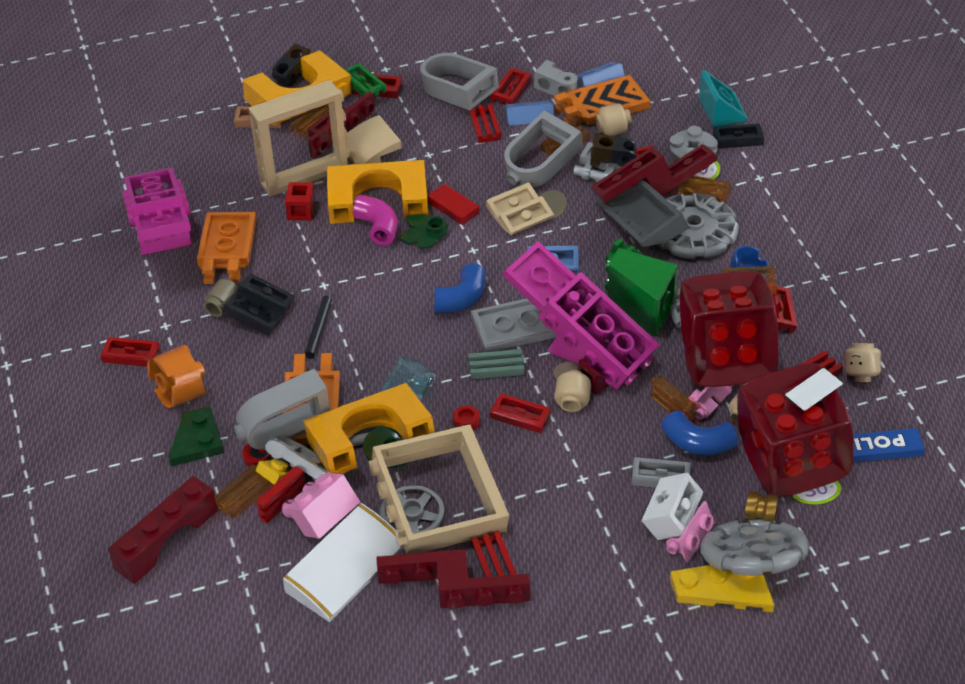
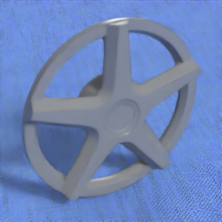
(415, 510)

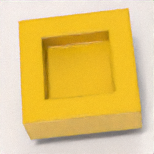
(272, 469)

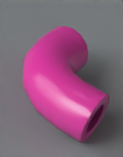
(381, 215)

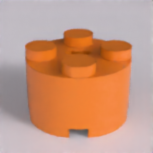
(176, 376)

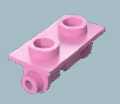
(705, 403)
(693, 534)

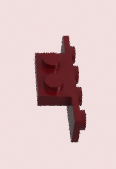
(320, 131)

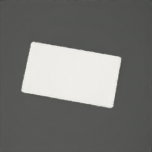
(814, 389)

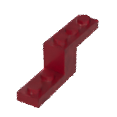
(655, 171)
(453, 581)

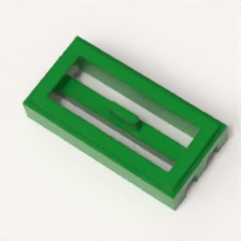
(360, 84)

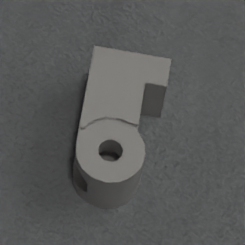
(553, 80)

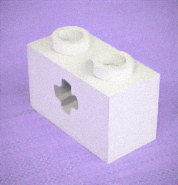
(672, 506)

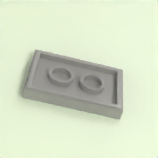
(509, 325)

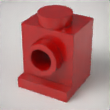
(299, 201)

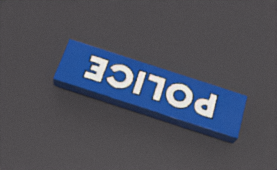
(887, 445)

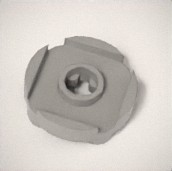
(688, 140)

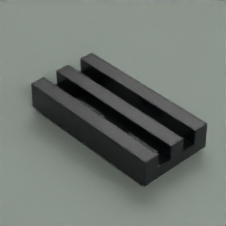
(738, 135)

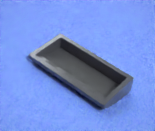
(645, 215)

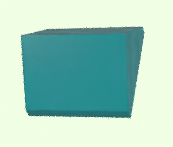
(720, 101)

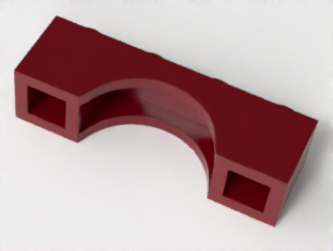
(139, 547)

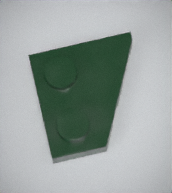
(195, 437)

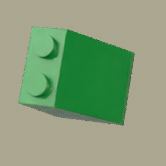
(641, 287)

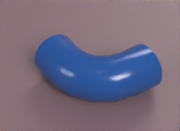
(464, 294)
(699, 439)

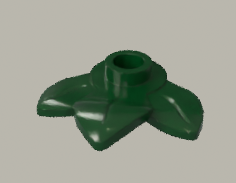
(424, 230)

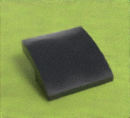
(259, 304)

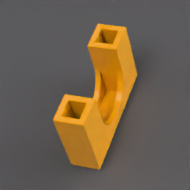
(315, 69)
(349, 181)
(392, 408)

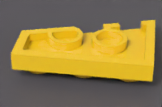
(711, 586)

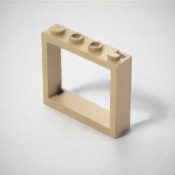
(288, 106)
(427, 446)

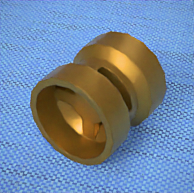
(760, 506)

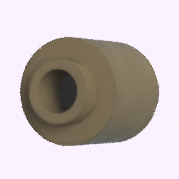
(219, 296)

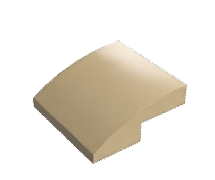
(371, 140)
(519, 209)

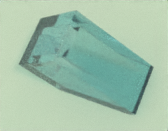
(411, 372)

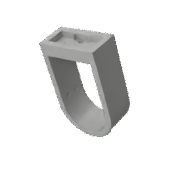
(482, 79)
(552, 127)
(277, 400)

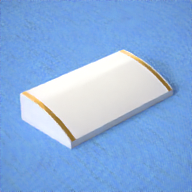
(342, 563)

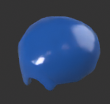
(747, 257)

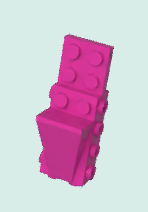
(158, 212)
(582, 317)

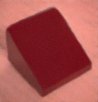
(597, 380)

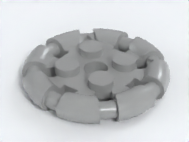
(712, 219)
(754, 547)

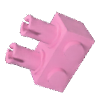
(321, 504)

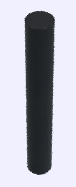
(318, 327)

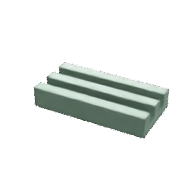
(496, 360)

